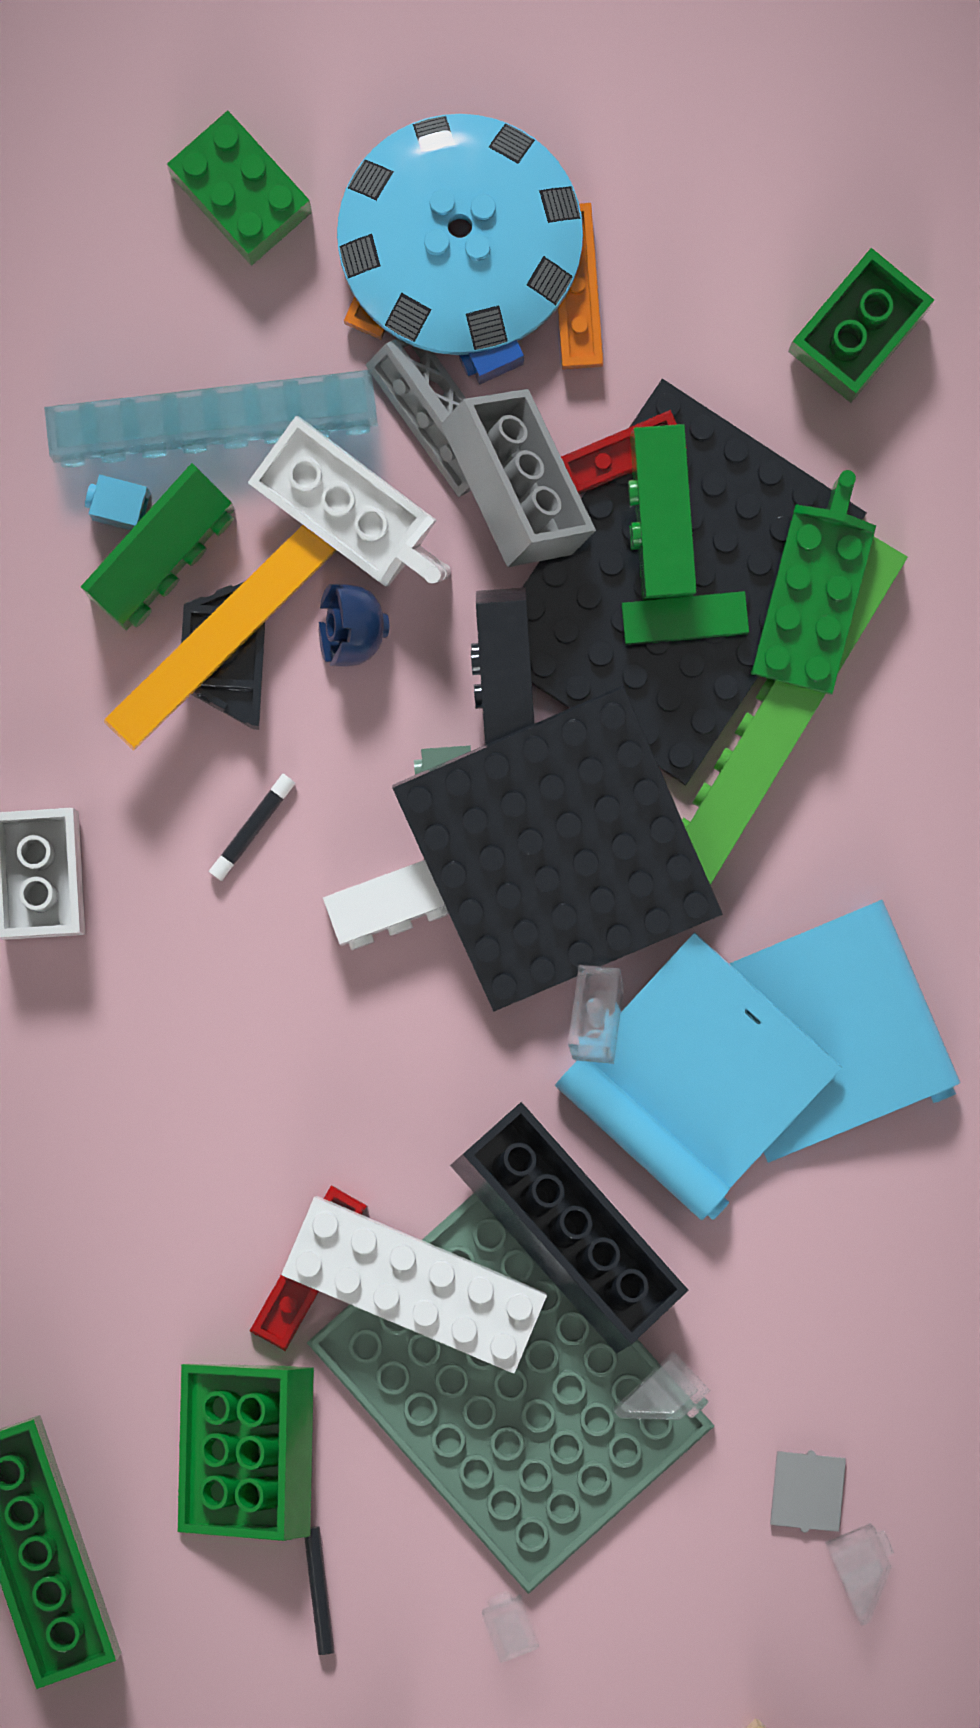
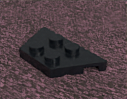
(238, 681)

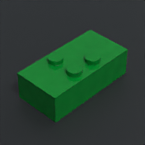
(662, 512)

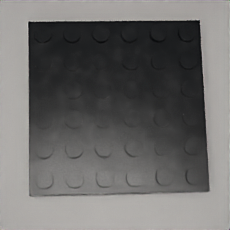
(557, 848)

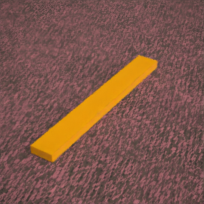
(218, 637)

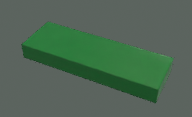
(685, 618)

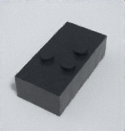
(502, 662)

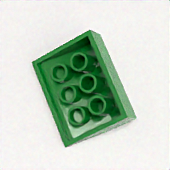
(246, 1451)

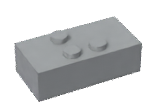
(517, 477)

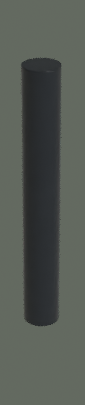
(319, 1592)

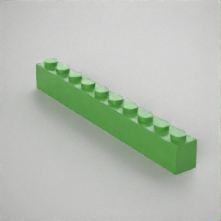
(773, 733)

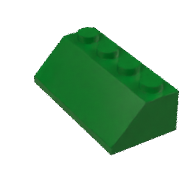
(159, 548)

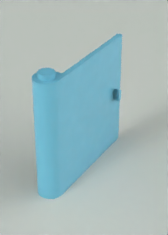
(865, 1009)
(699, 1079)

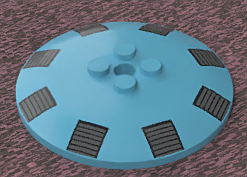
(450, 289)

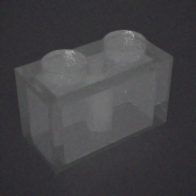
(596, 1014)

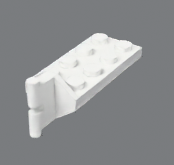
(347, 505)

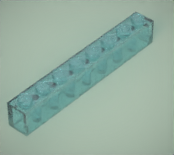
(208, 417)

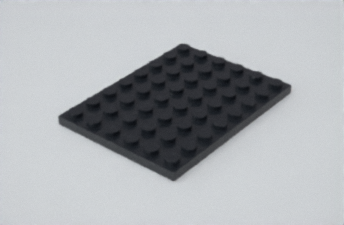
(739, 530)

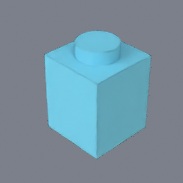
(117, 502)

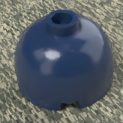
(352, 625)

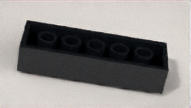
(569, 1228)

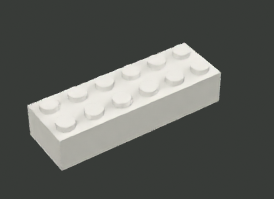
(414, 1284)

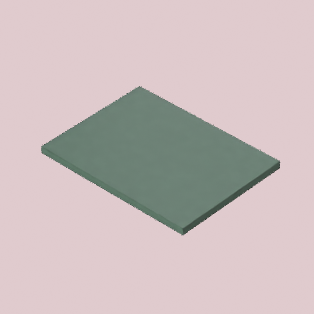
(521, 1454)

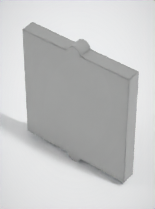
(807, 1491)

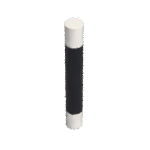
(252, 827)

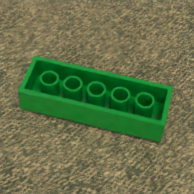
(47, 1564)

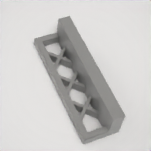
(420, 407)

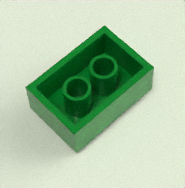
(239, 187)
(861, 325)

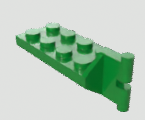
(815, 593)

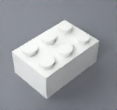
(40, 874)

